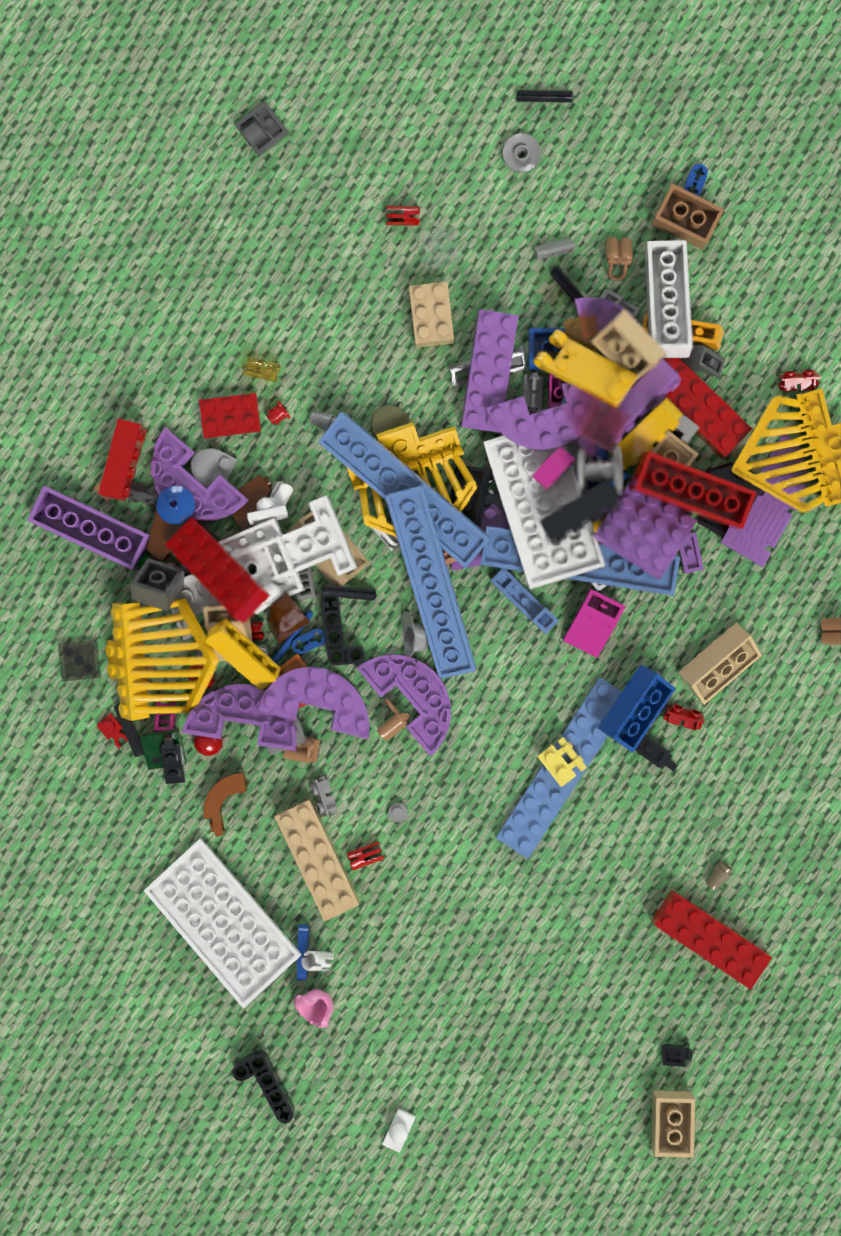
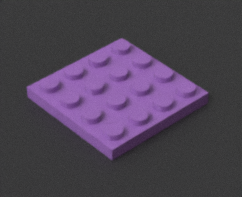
(645, 531)

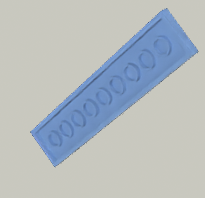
(389, 475)
(618, 571)
(431, 581)
(544, 795)

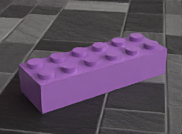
(488, 367)
(89, 528)

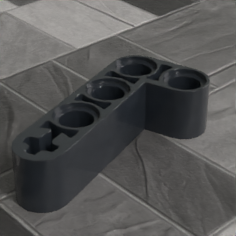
(337, 627)
(267, 1087)

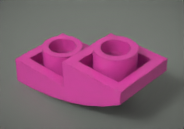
(553, 467)

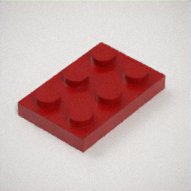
(230, 415)

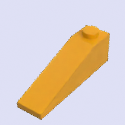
(702, 333)

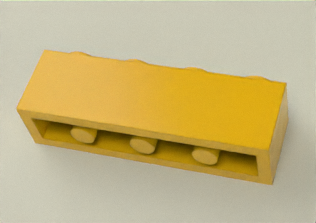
(649, 431)
(242, 654)

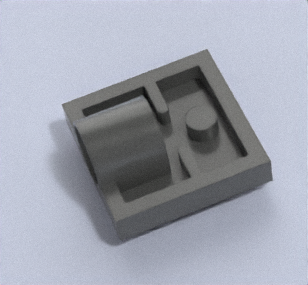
(261, 129)

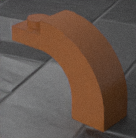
(228, 786)

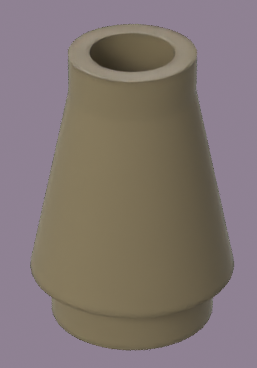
(719, 875)

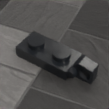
(655, 753)
(172, 761)

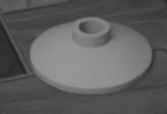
(521, 143)

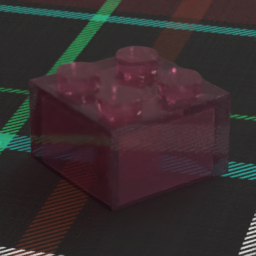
(603, 425)

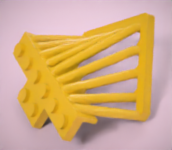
(824, 448)
(417, 455)
(128, 662)

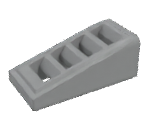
(312, 594)

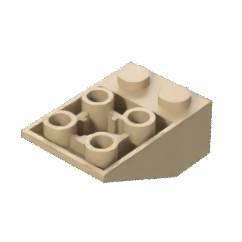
(215, 613)

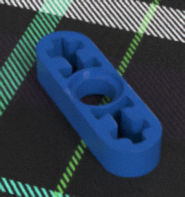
(303, 943)

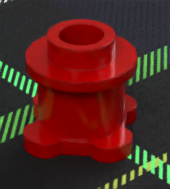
(277, 414)

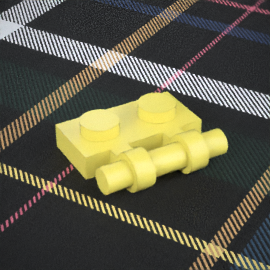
(557, 765)

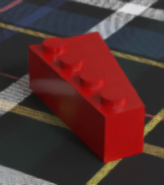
(122, 460)

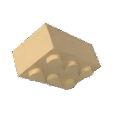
(431, 314)
(628, 345)
(673, 1123)

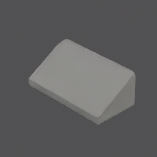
(554, 249)

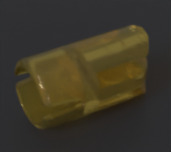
(261, 369)

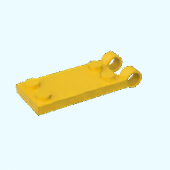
(587, 370)

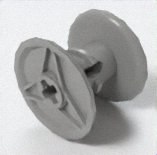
(600, 470)

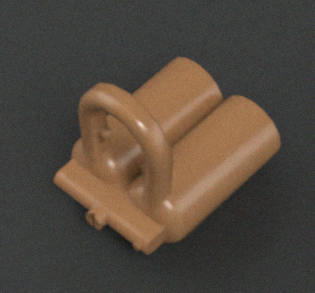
(618, 253)
(831, 631)
(394, 724)
(305, 752)

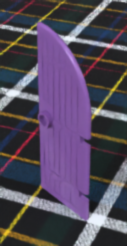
(767, 516)

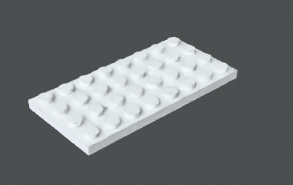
(529, 502)
(222, 923)

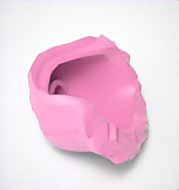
(315, 1007)

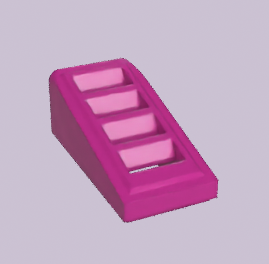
(158, 721)

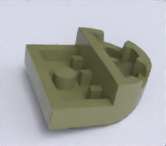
(388, 418)

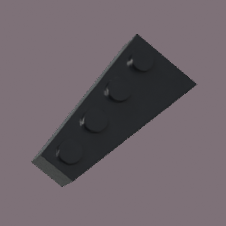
(581, 511)

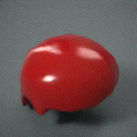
(207, 746)

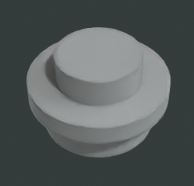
(398, 812)

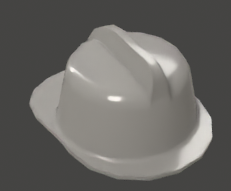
(413, 634)

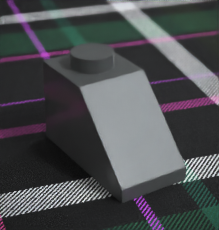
(704, 361)

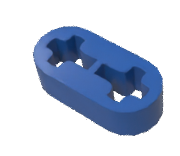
(691, 178)
(306, 637)

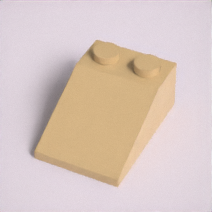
(673, 449)

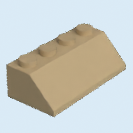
(327, 567)
(720, 663)

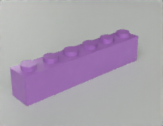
(641, 399)

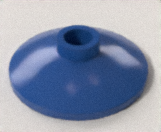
(183, 509)

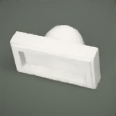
(265, 511)
(398, 1130)

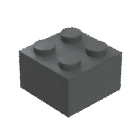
(157, 584)

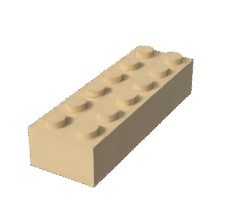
(317, 859)

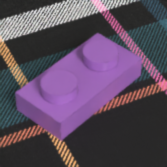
(690, 554)

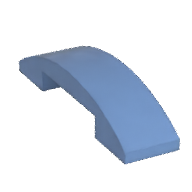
(524, 601)

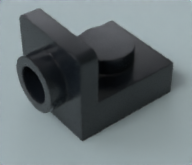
(676, 1054)

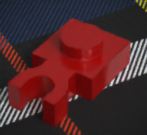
(111, 728)

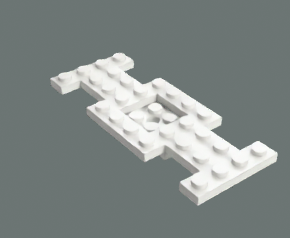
(279, 555)

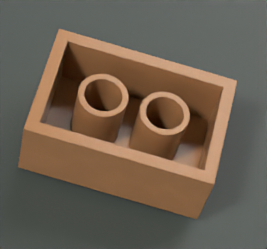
(687, 216)

